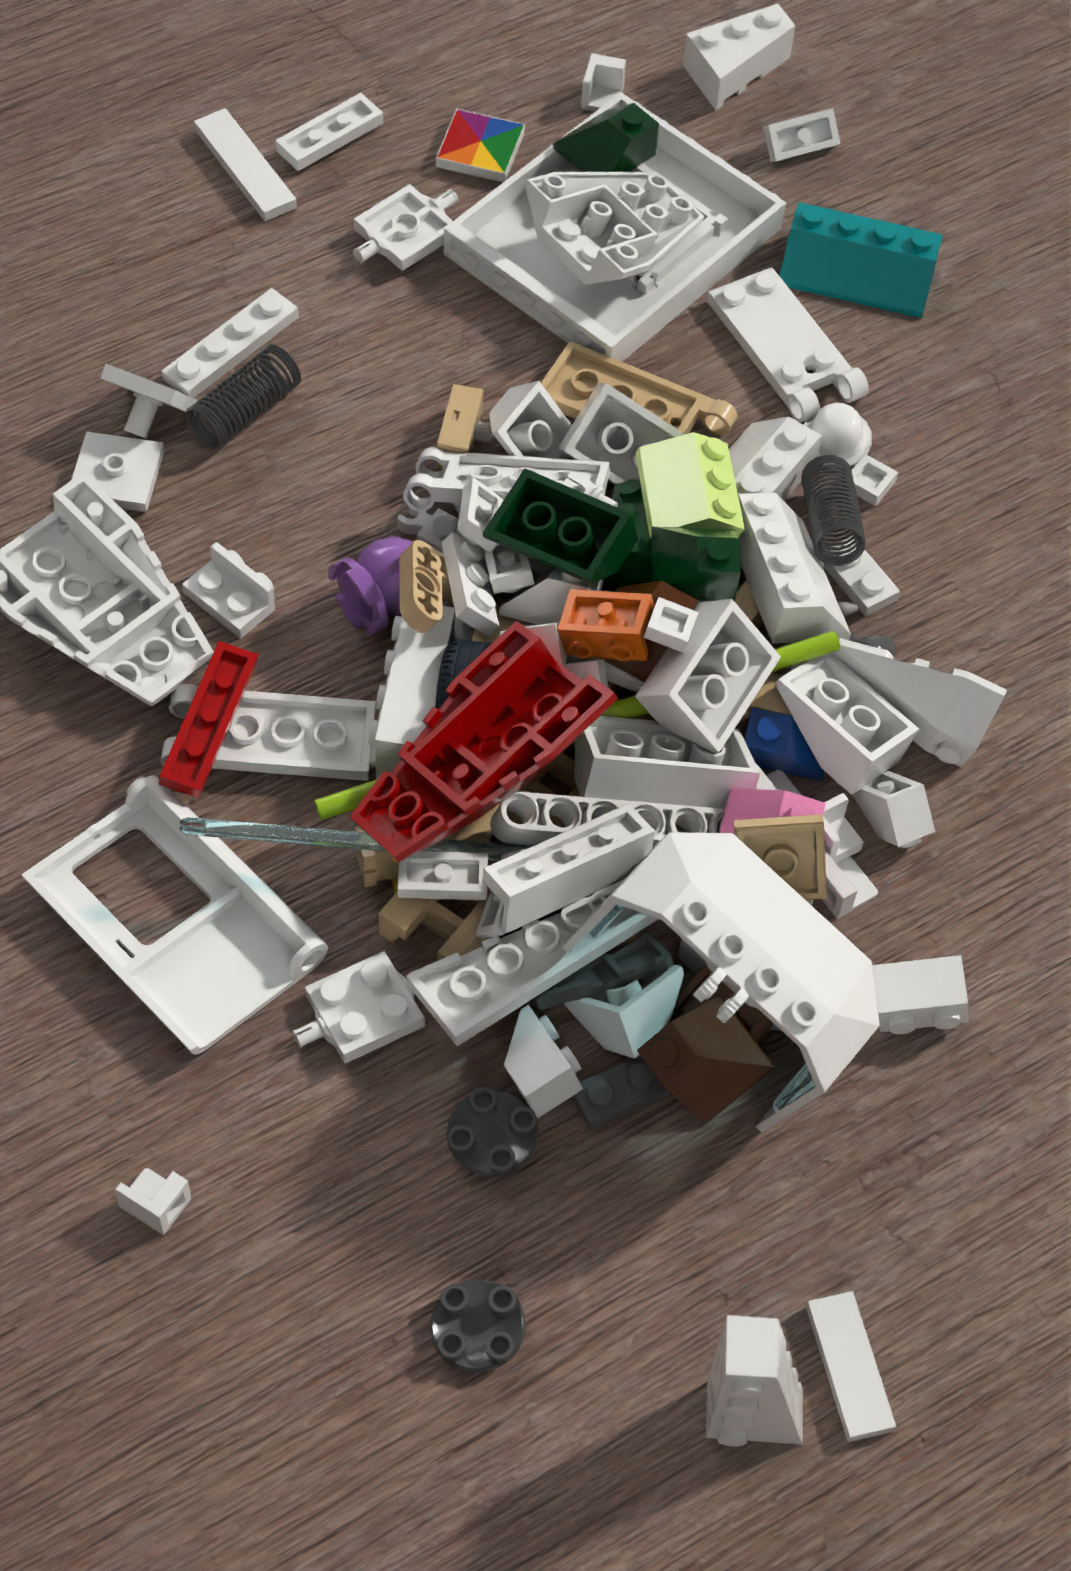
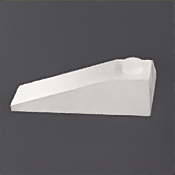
(945, 707)

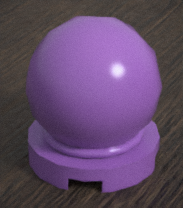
(370, 584)

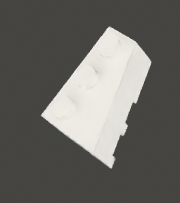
(737, 51)

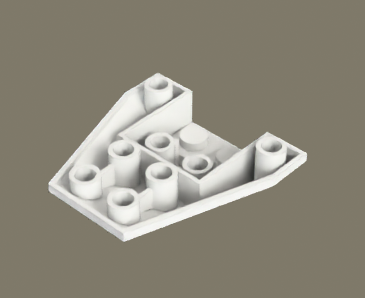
(609, 221)

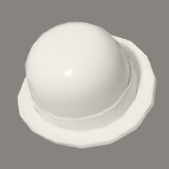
(842, 433)

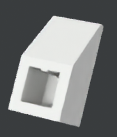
(538, 1066)

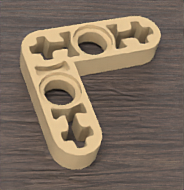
(423, 585)

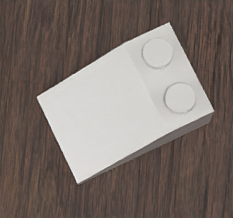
(612, 431)
(845, 721)

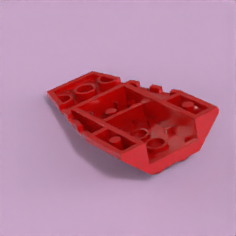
(486, 741)

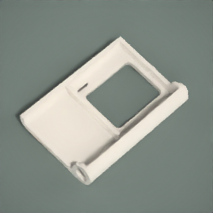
(215, 963)

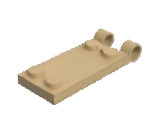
(581, 369)

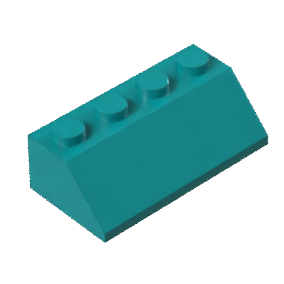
(860, 259)

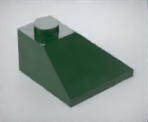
(611, 141)
(697, 561)

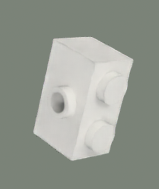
(921, 994)

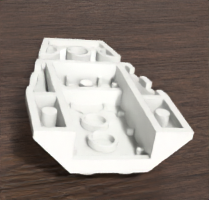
(101, 595)

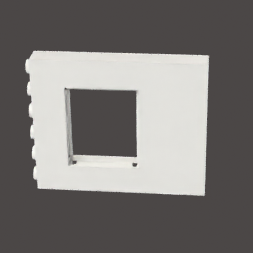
(616, 317)

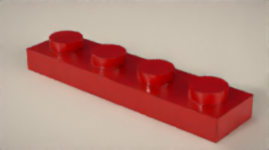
(208, 719)

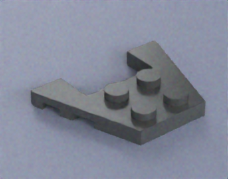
(633, 962)

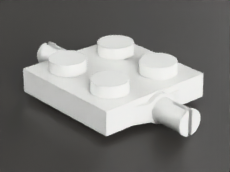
(404, 226)
(361, 1008)

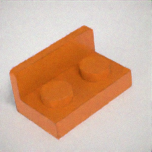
(606, 624)

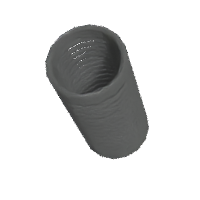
(225, 415)
(819, 527)

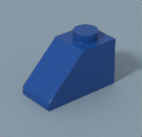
(780, 745)

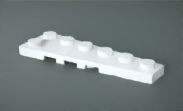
(507, 972)

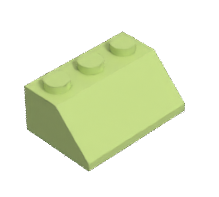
(689, 484)

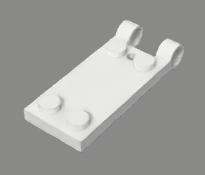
(785, 342)
(493, 471)
(290, 734)

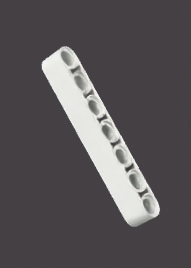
(575, 811)

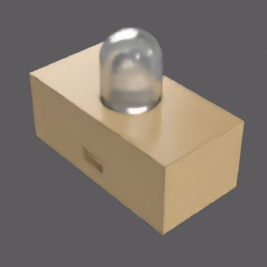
(463, 422)

